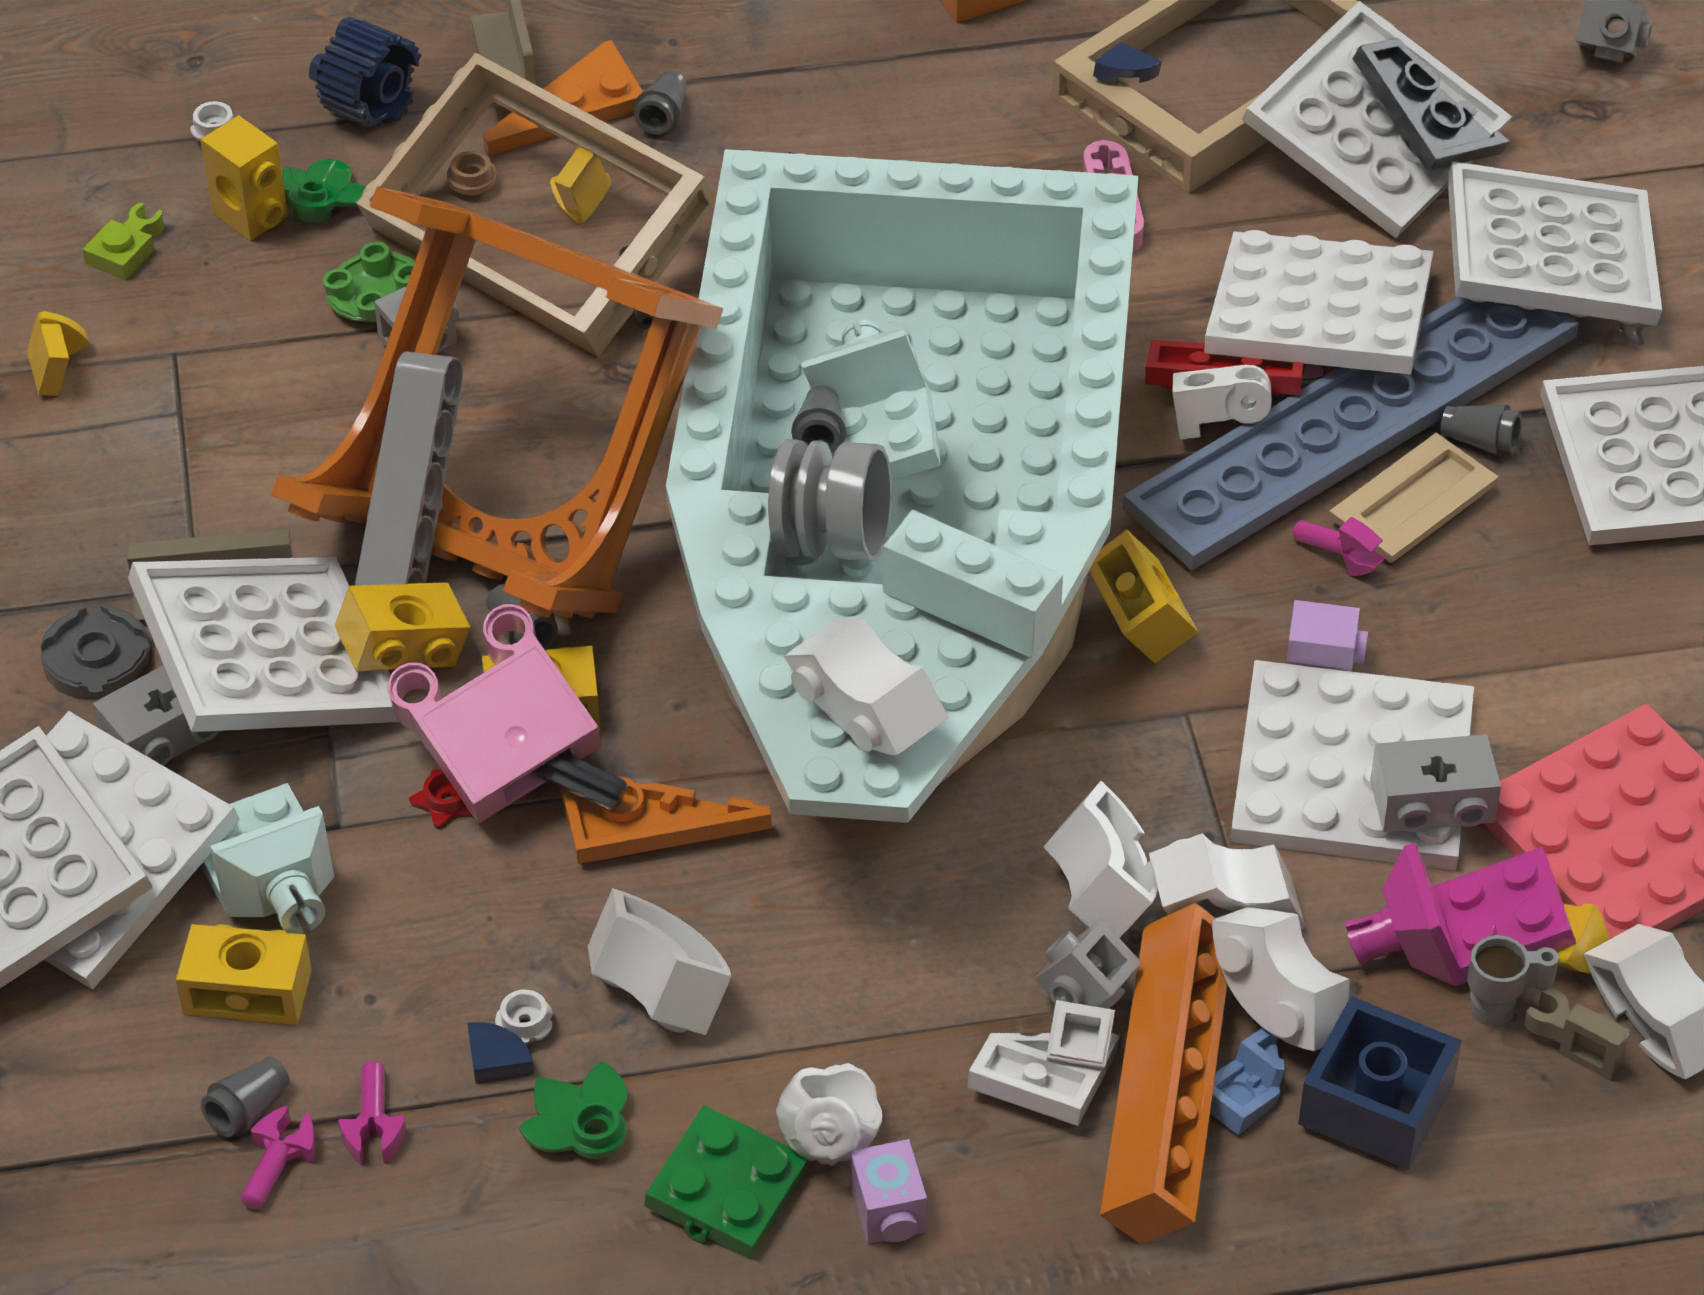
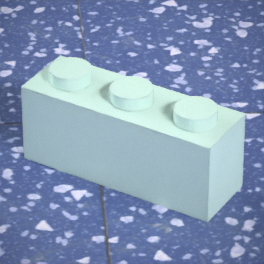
(972, 583)

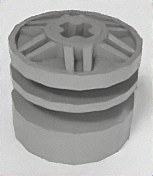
(830, 500)

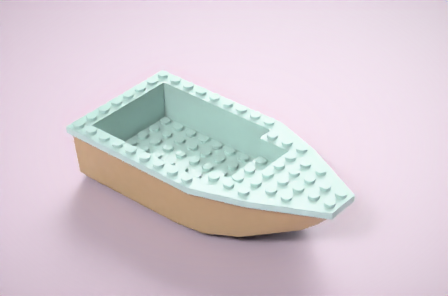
(1021, 335)

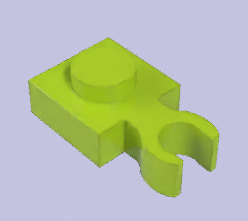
(124, 247)

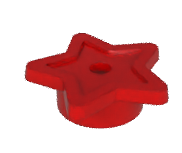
(430, 799)

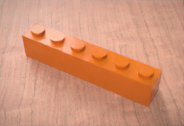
(1166, 1079)

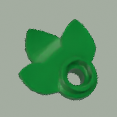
(320, 189)
(573, 1112)

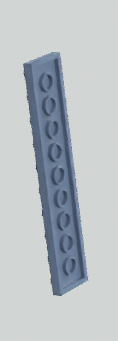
(1338, 428)

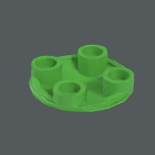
(365, 279)

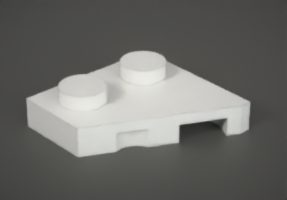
(1018, 1072)

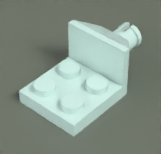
(881, 395)
(273, 861)

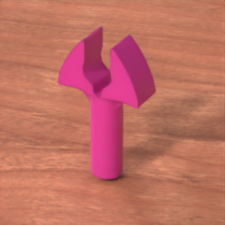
(1352, 541)
(373, 1117)
(267, 1134)

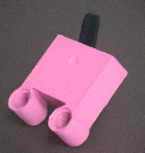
(507, 724)

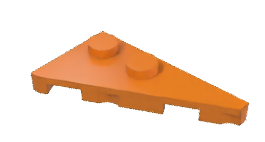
(595, 84)
(655, 819)

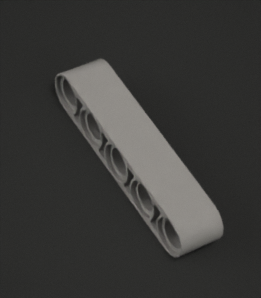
(411, 470)

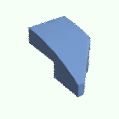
(1249, 1083)

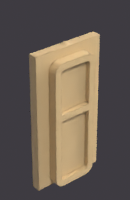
(1416, 495)

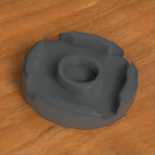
(94, 652)

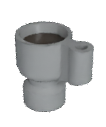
(1500, 973)

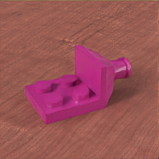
(1446, 920)

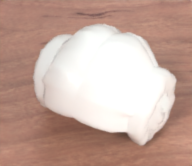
(829, 1112)

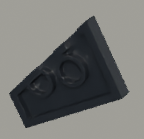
(1423, 112)

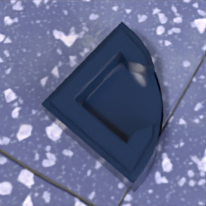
(1126, 63)
(497, 1052)

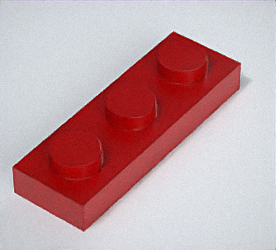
(1177, 357)

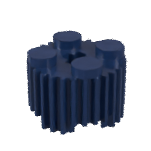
(365, 73)

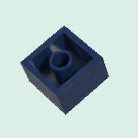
(1379, 1082)

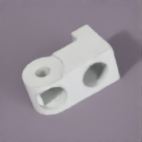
(1220, 395)

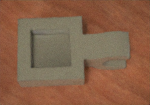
(1584, 1035)

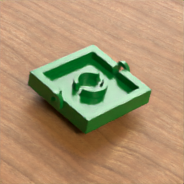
(726, 1182)

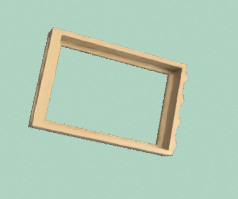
(453, 117)
(1139, 123)

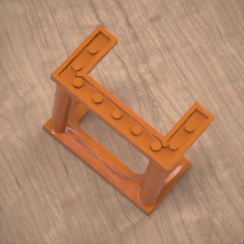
(584, 579)

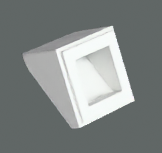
(1080, 1034)

